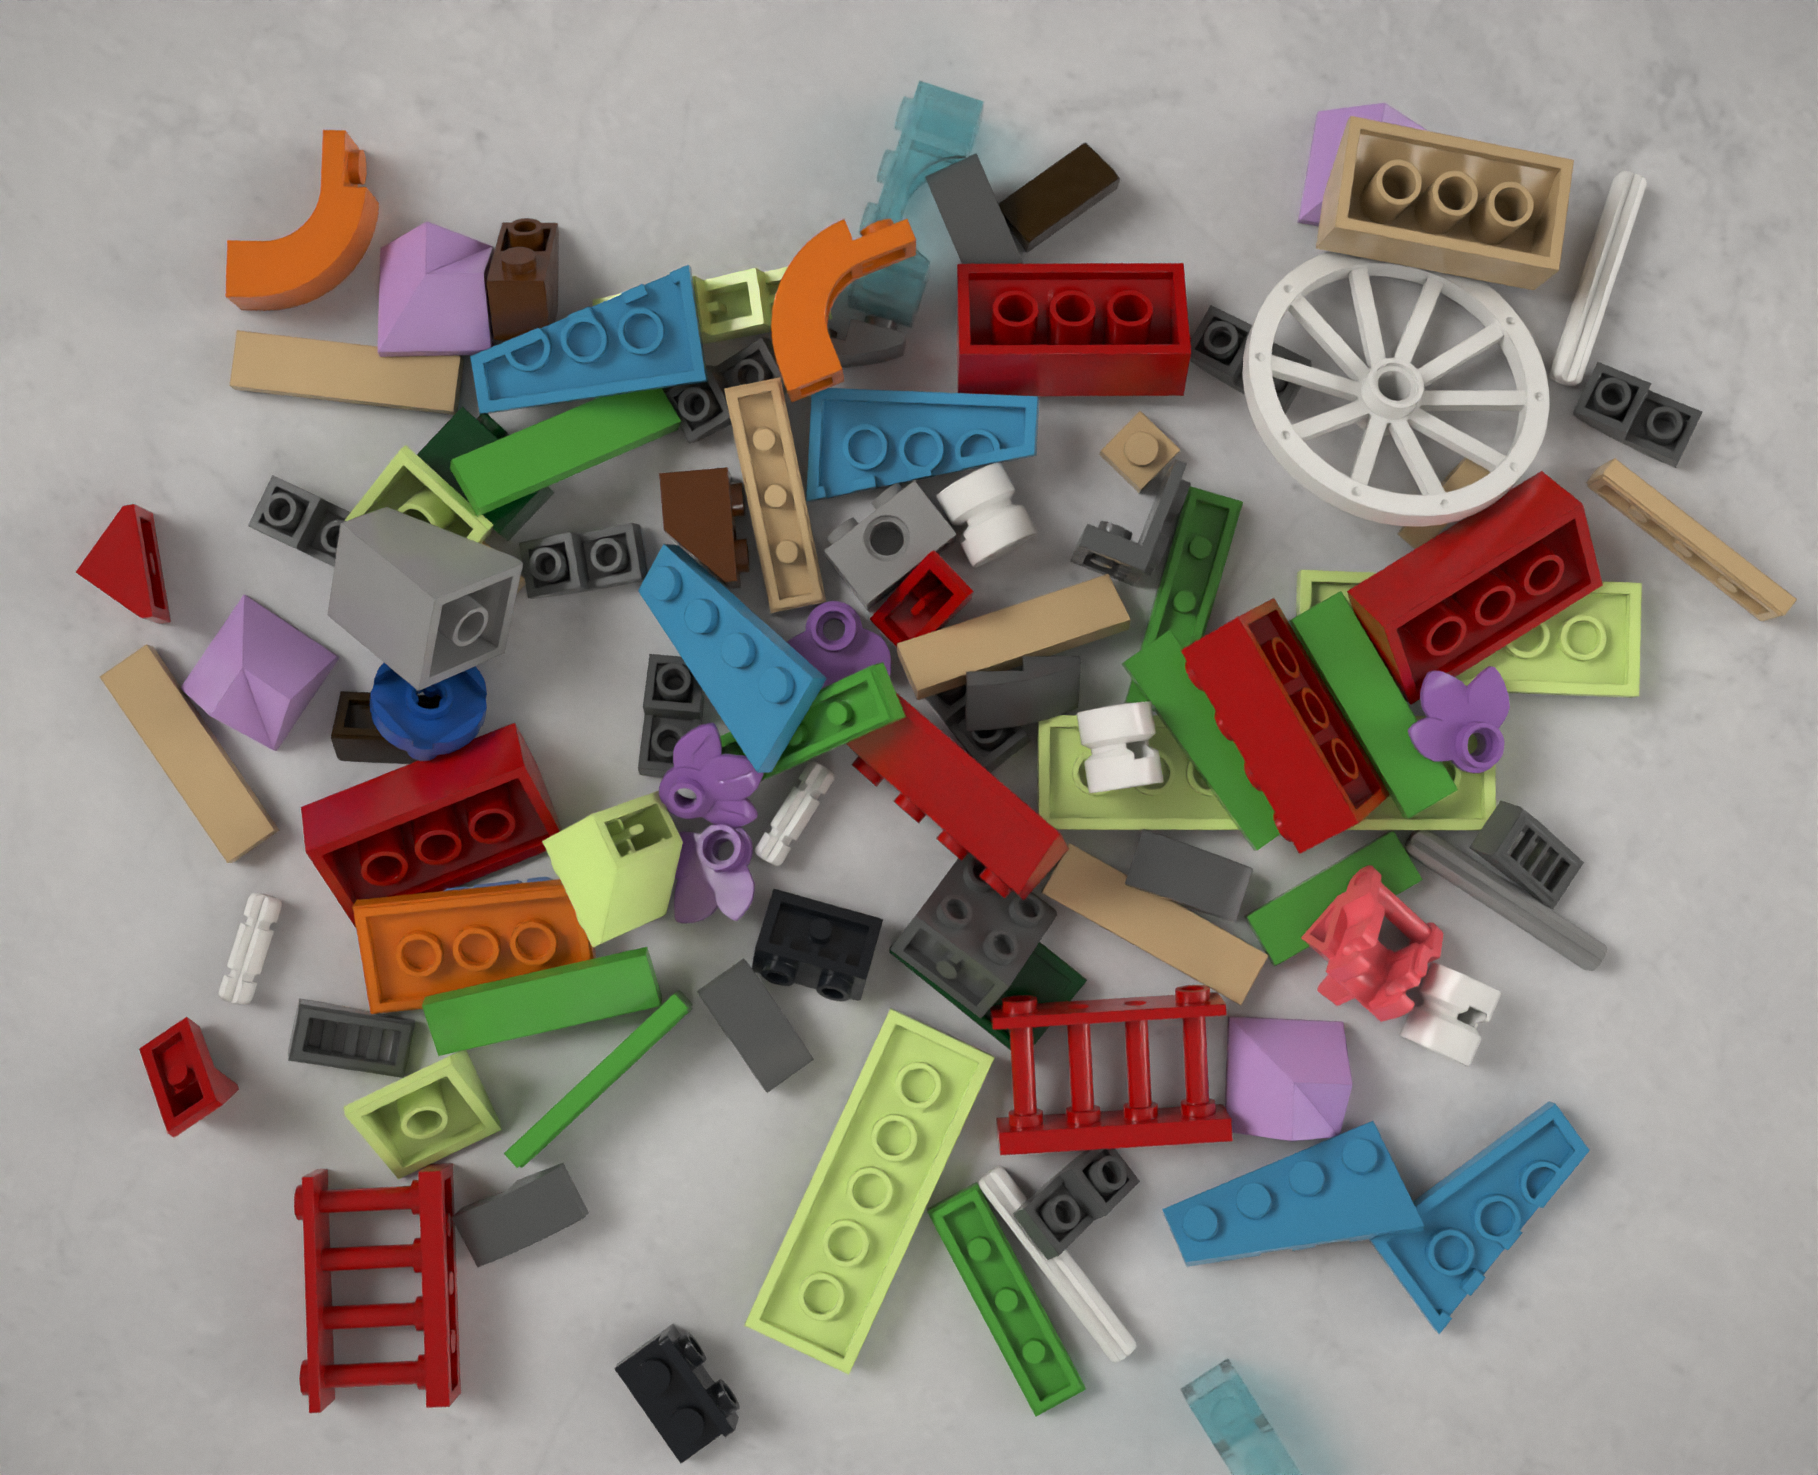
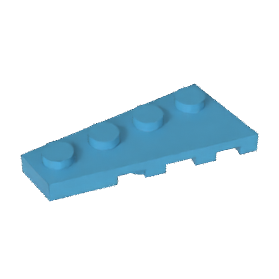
(615, 348)
(894, 437)
(736, 658)
(1305, 1200)
(1480, 1212)

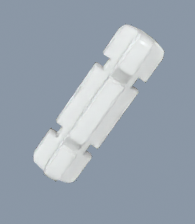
(794, 813)
(250, 948)

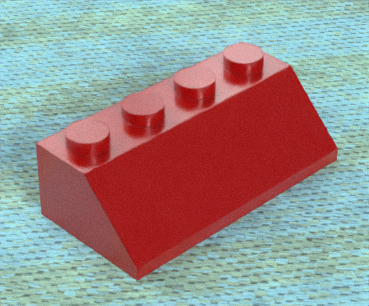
(1072, 329)
(1479, 584)
(1285, 726)
(961, 799)
(432, 822)

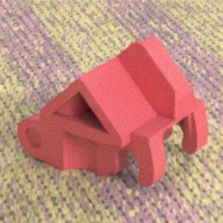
(1356, 959)

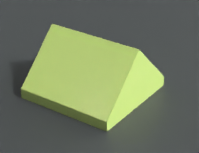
(420, 492)
(425, 1115)

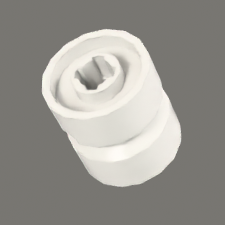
(986, 514)
(1119, 747)
(1450, 1013)

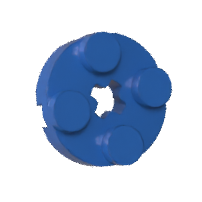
(428, 731)

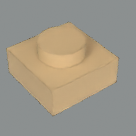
(1139, 451)

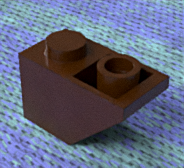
(524, 278)
(701, 516)

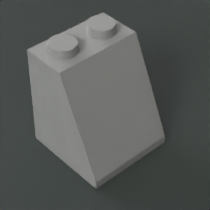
(422, 595)

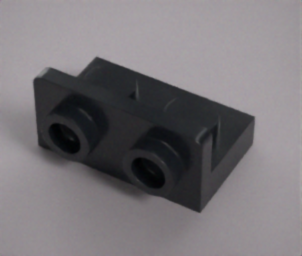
(816, 946)
(679, 1393)

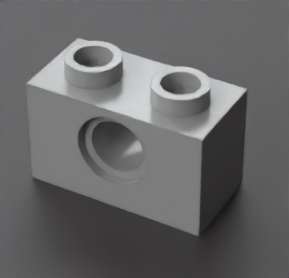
(877, 575)

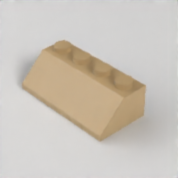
(1446, 204)

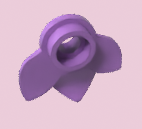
(844, 656)
(1456, 713)
(716, 778)
(709, 882)

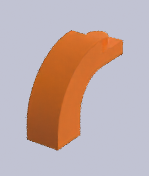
(321, 251)
(812, 286)

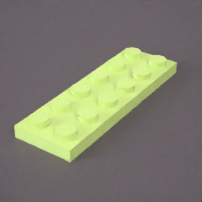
(1578, 652)
(869, 1191)

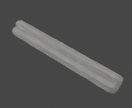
(1505, 899)

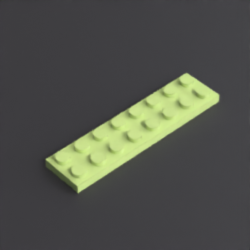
(1189, 803)

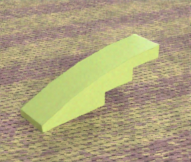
(734, 303)

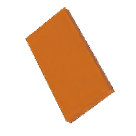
(463, 939)

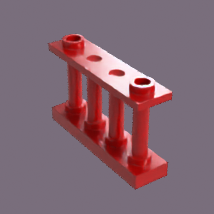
(1140, 1120)
(432, 1312)

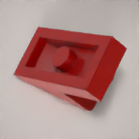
(184, 1076)

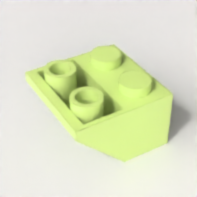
(618, 866)

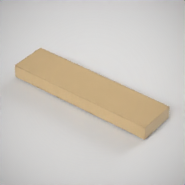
(345, 373)
(775, 494)
(1690, 541)
(1007, 635)
(189, 753)
(1155, 924)

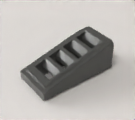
(1499, 836)
(324, 1055)

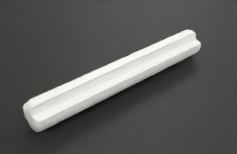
(1598, 278)
(1061, 1271)

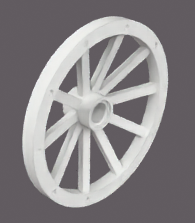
(1403, 386)

